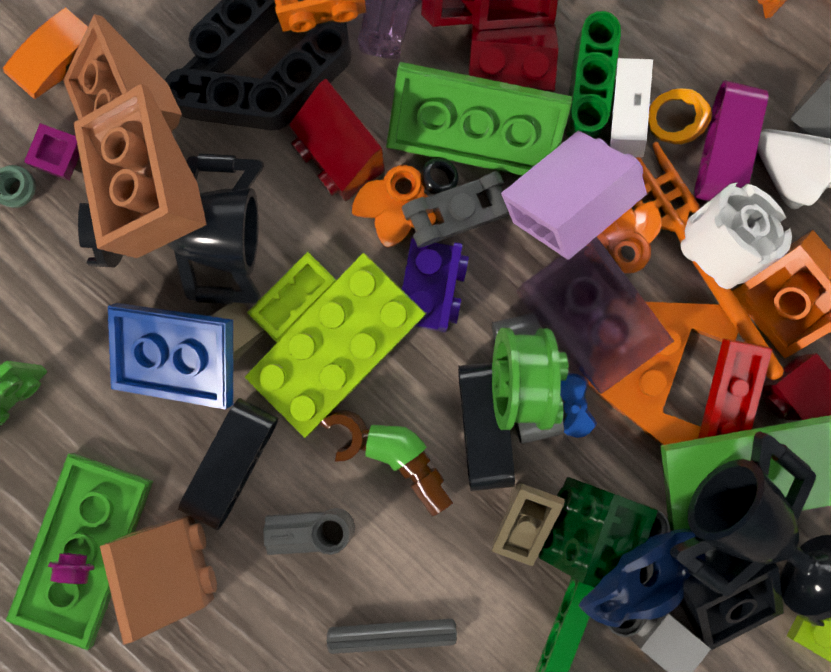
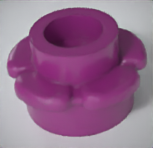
(70, 569)

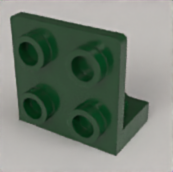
(594, 531)

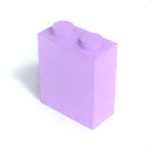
(575, 193)

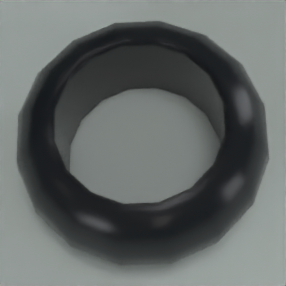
(444, 165)

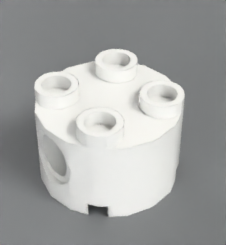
(736, 235)

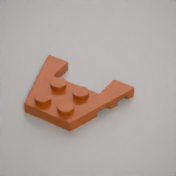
(646, 389)

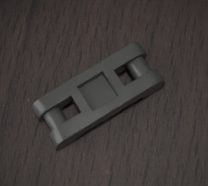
(456, 210)

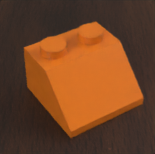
(792, 296)

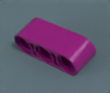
(731, 139)

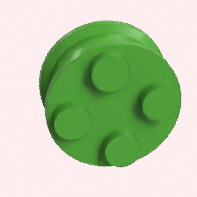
(528, 379)

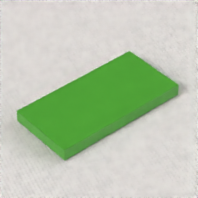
(474, 119)
(692, 460)
(86, 511)

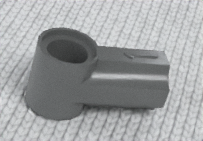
(305, 532)

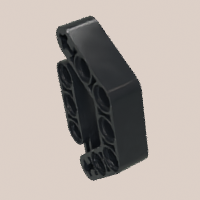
(207, 77)

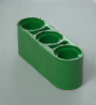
(596, 59)

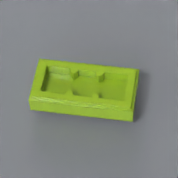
(291, 296)

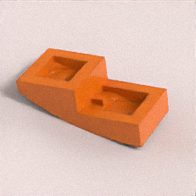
(46, 53)

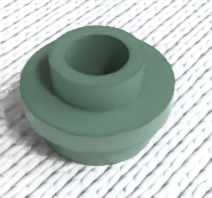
(26, 191)

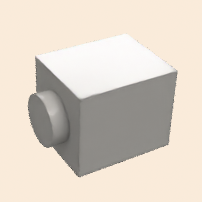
(670, 644)

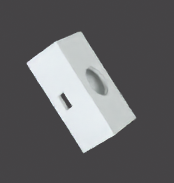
(631, 106)

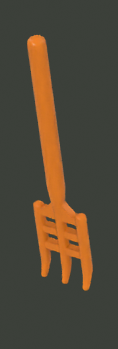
(676, 222)

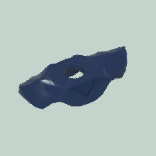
(622, 594)

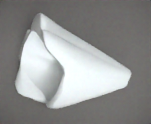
(796, 165)

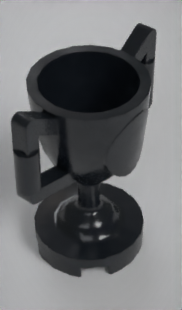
(224, 244)
(752, 520)

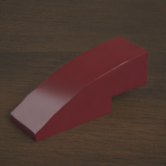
(490, 13)

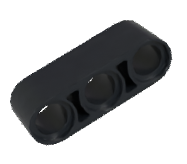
(486, 445)
(228, 464)

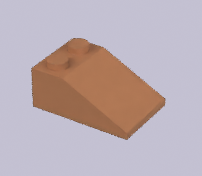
(110, 67)
(136, 176)
(158, 576)

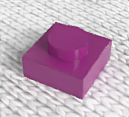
(53, 152)

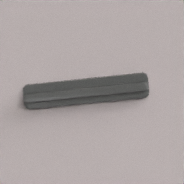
(391, 636)

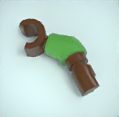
(400, 450)

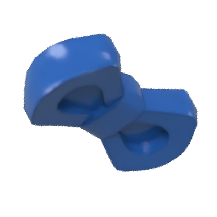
(578, 419)

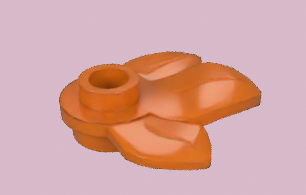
(383, 202)
(635, 229)

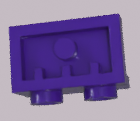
(432, 280)

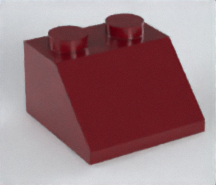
(516, 56)
(336, 143)

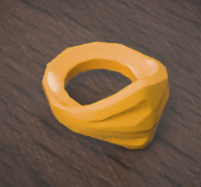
(691, 131)

